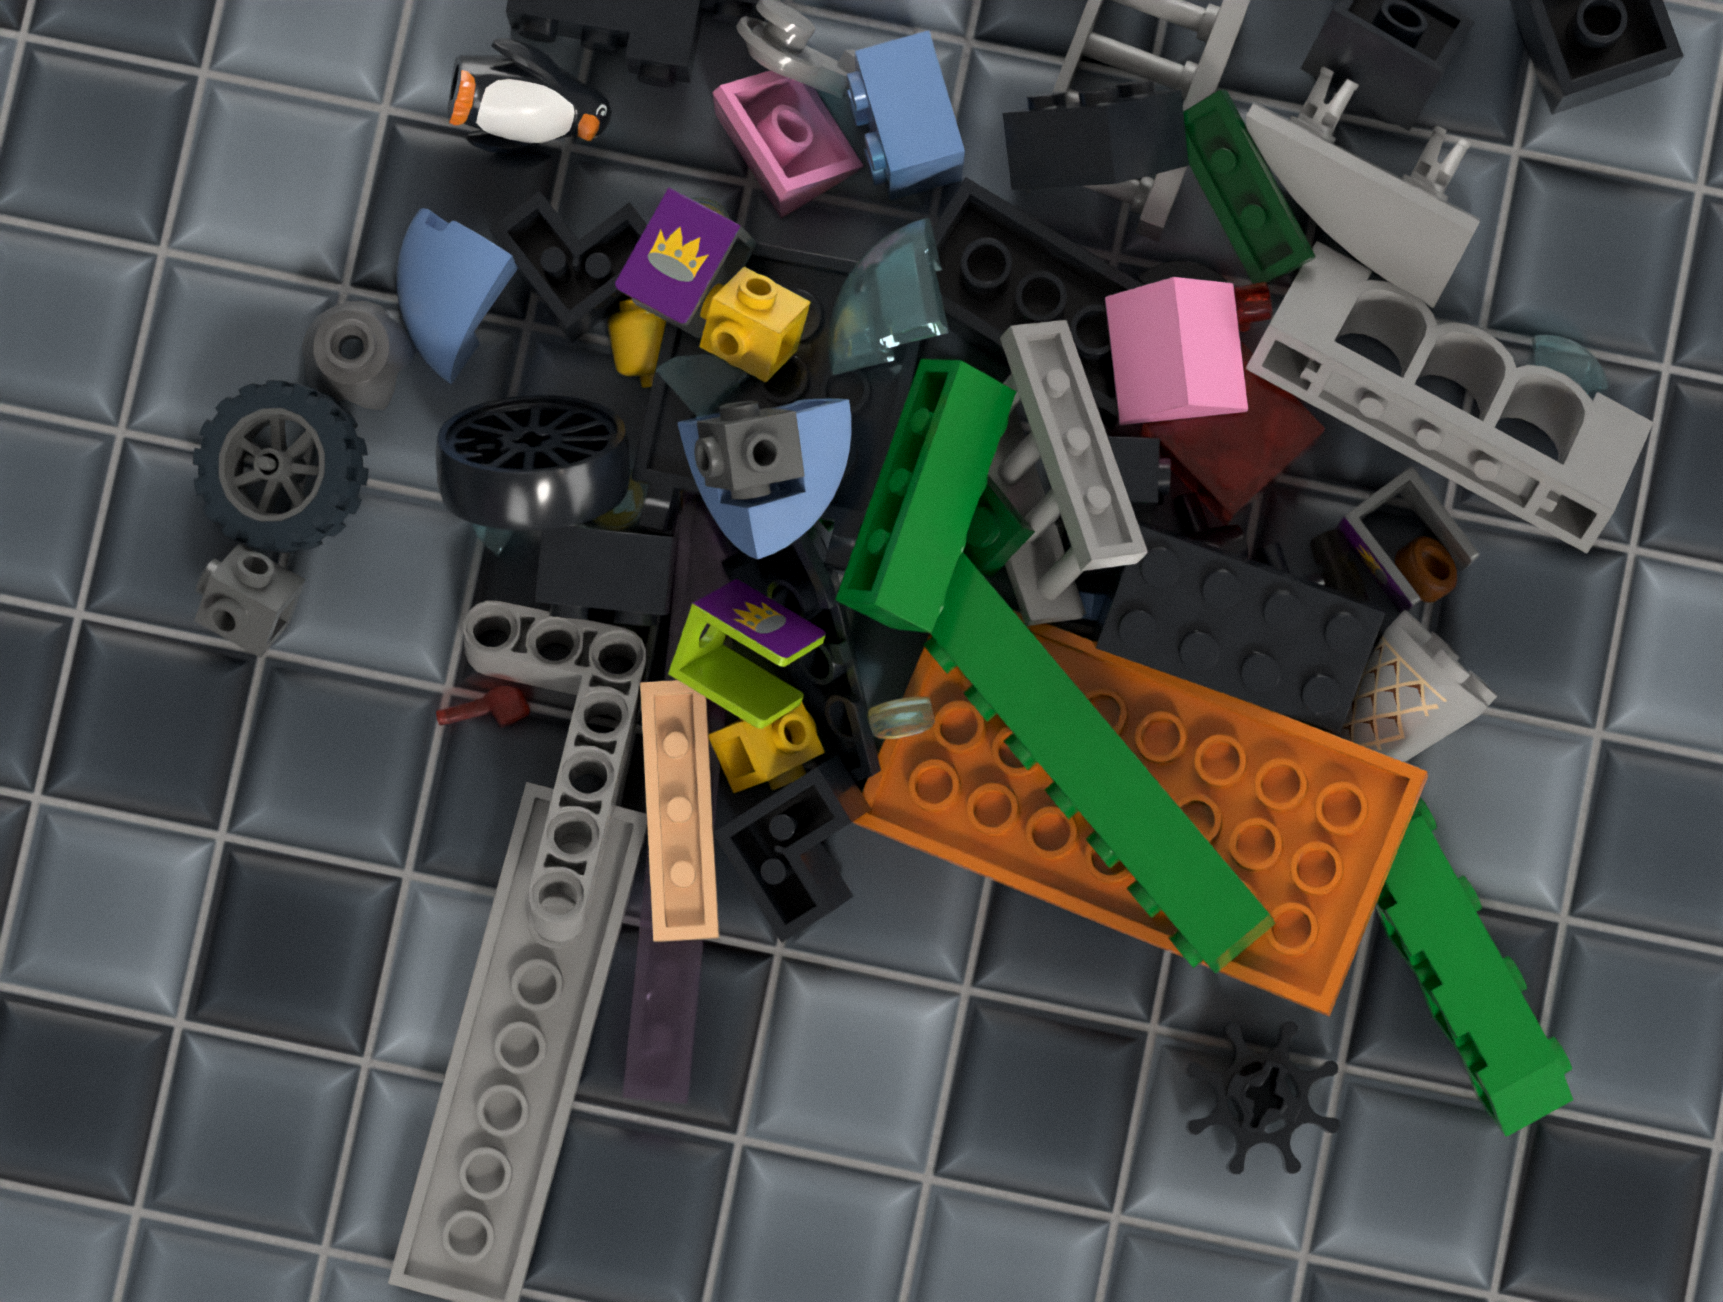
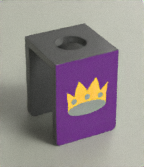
(682, 259)
(1431, 514)

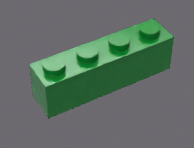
(926, 495)

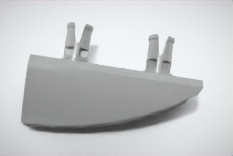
(1383, 220)

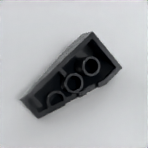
(829, 672)

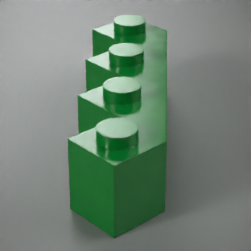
(1468, 984)

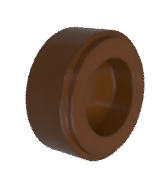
(1427, 568)

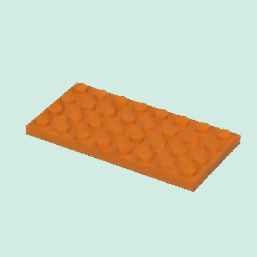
(1280, 801)

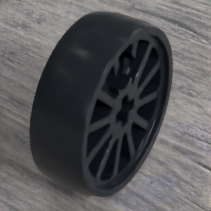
(533, 462)

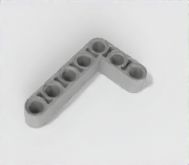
(584, 749)

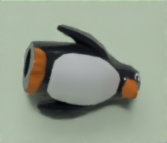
(522, 100)

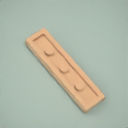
(679, 812)

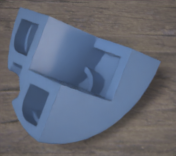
(447, 287)
(794, 505)

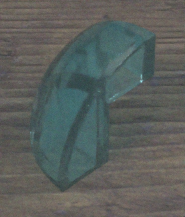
(888, 300)

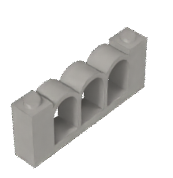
(1593, 437)

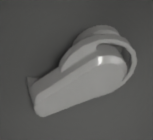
(783, 48)

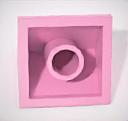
(785, 138)
(1175, 351)

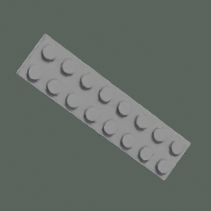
(513, 1072)

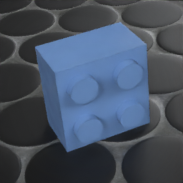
(908, 114)

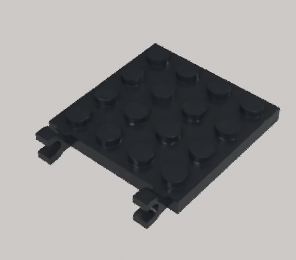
(874, 396)

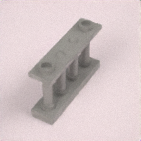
(1215, 26)
(1080, 470)

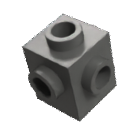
(748, 449)
(248, 599)

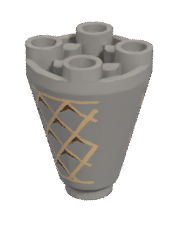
(1412, 693)

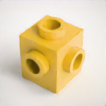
(753, 323)
(767, 754)

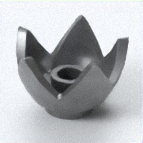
(371, 376)

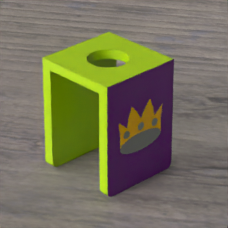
(726, 675)

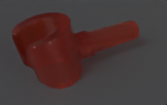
(1252, 304)
(503, 701)

